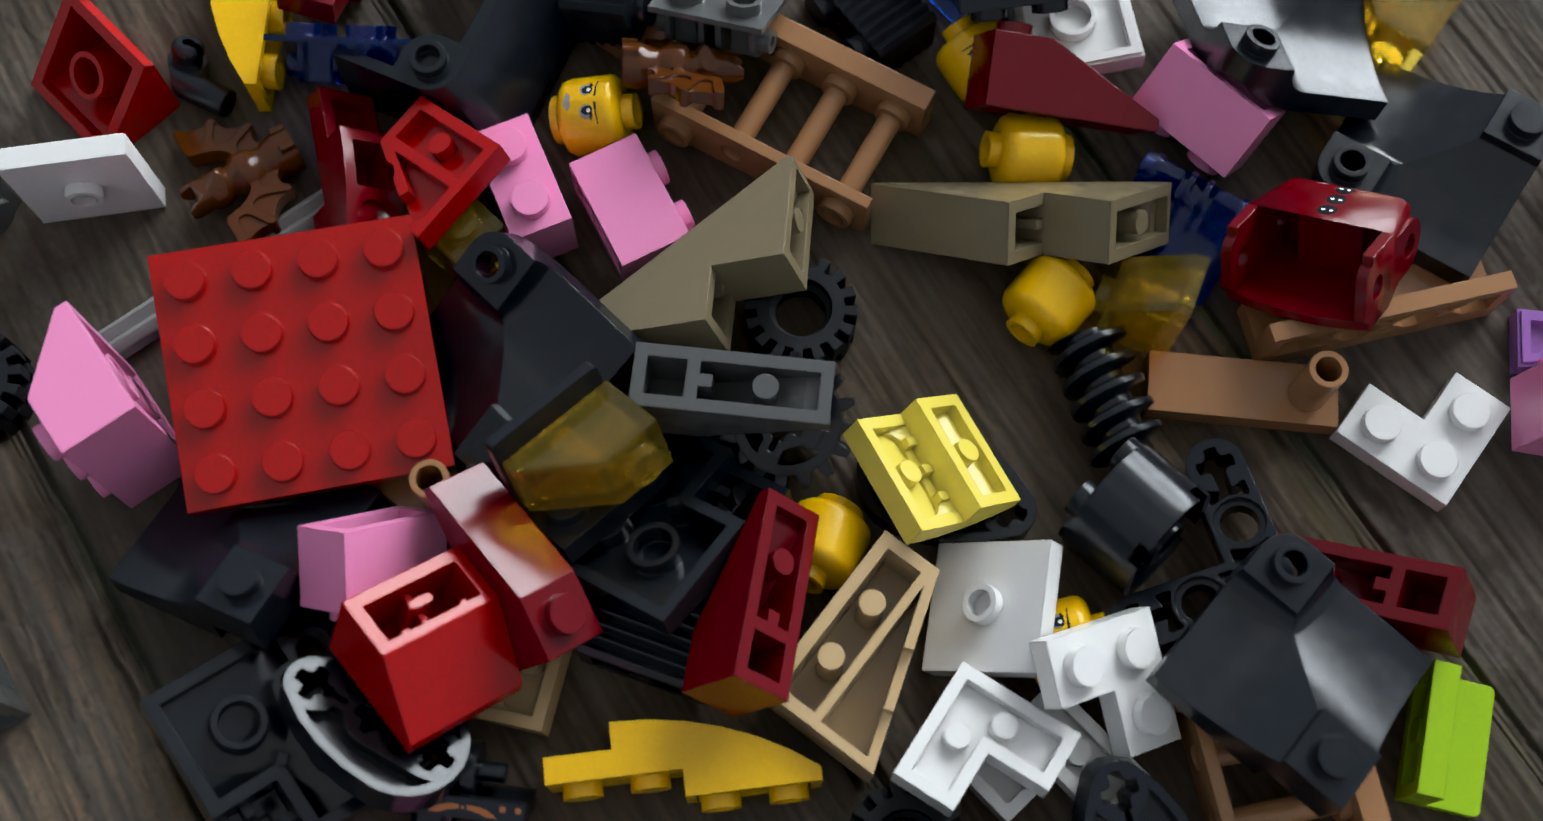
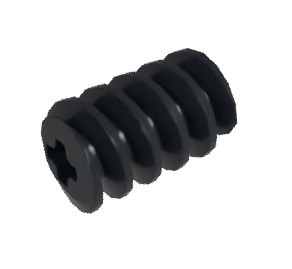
(1103, 391)

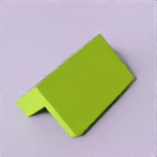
(1445, 742)

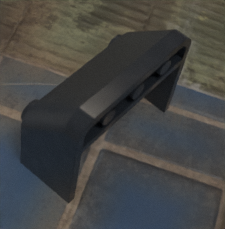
(491, 76)

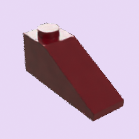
(1042, 79)
(533, 581)
(1415, 596)
(753, 618)

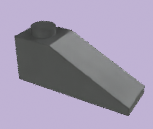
(730, 391)

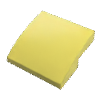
(931, 468)

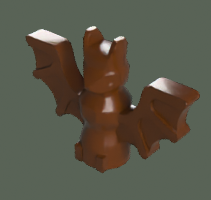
(680, 70)
(250, 171)

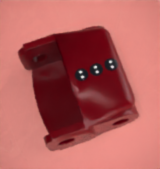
(1319, 253)

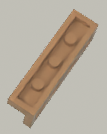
(1417, 305)

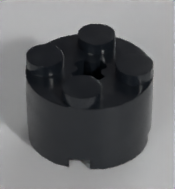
(1132, 516)

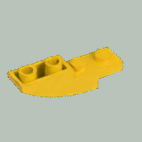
(256, 60)
(713, 759)

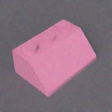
(100, 413)

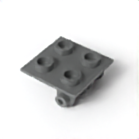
(729, 21)

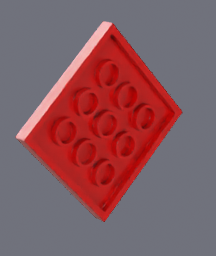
(299, 363)

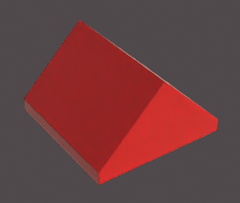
(100, 76)

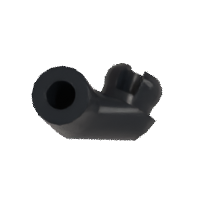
(192, 79)

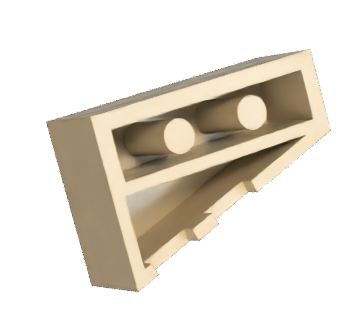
(859, 654)

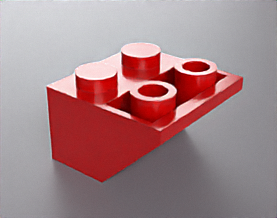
(428, 648)

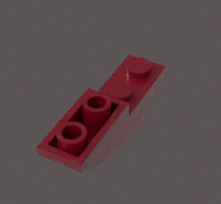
(350, 160)

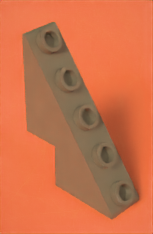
(1022, 219)
(738, 253)

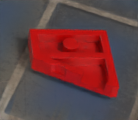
(439, 167)

